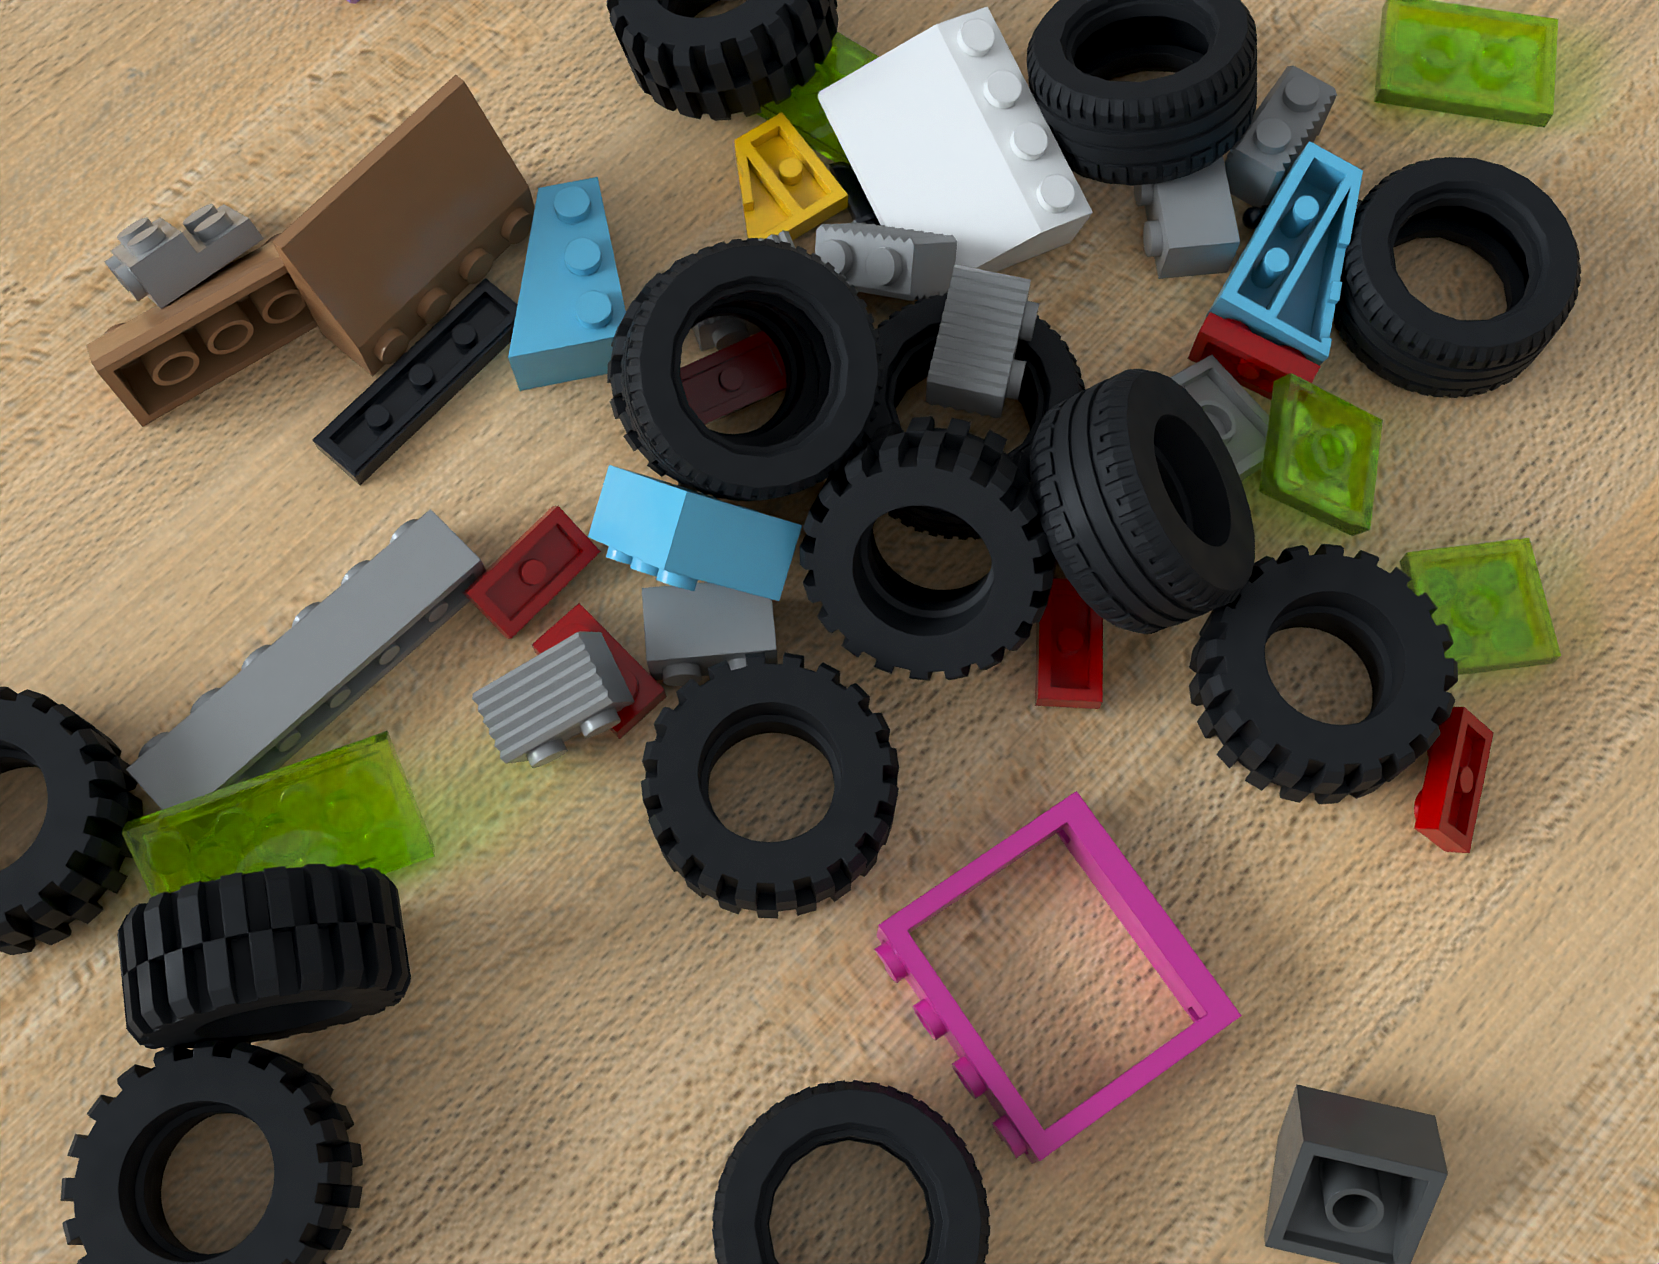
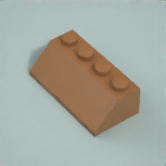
(202, 335)

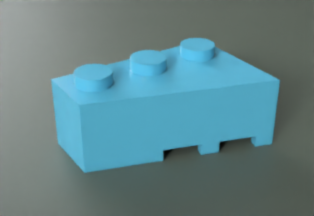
(1295, 258)
(567, 290)
(692, 536)

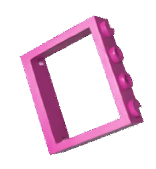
(1140, 916)

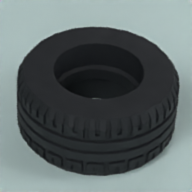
(1142, 502)

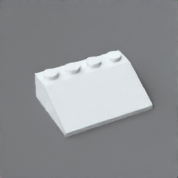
(958, 145)

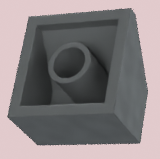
(1353, 1179)

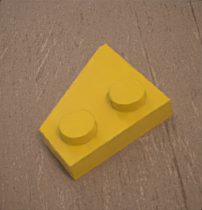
(784, 181)

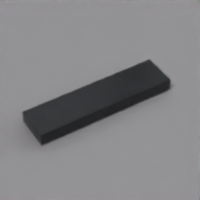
(419, 382)

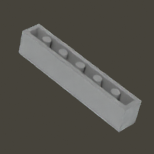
(315, 667)

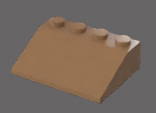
(408, 229)

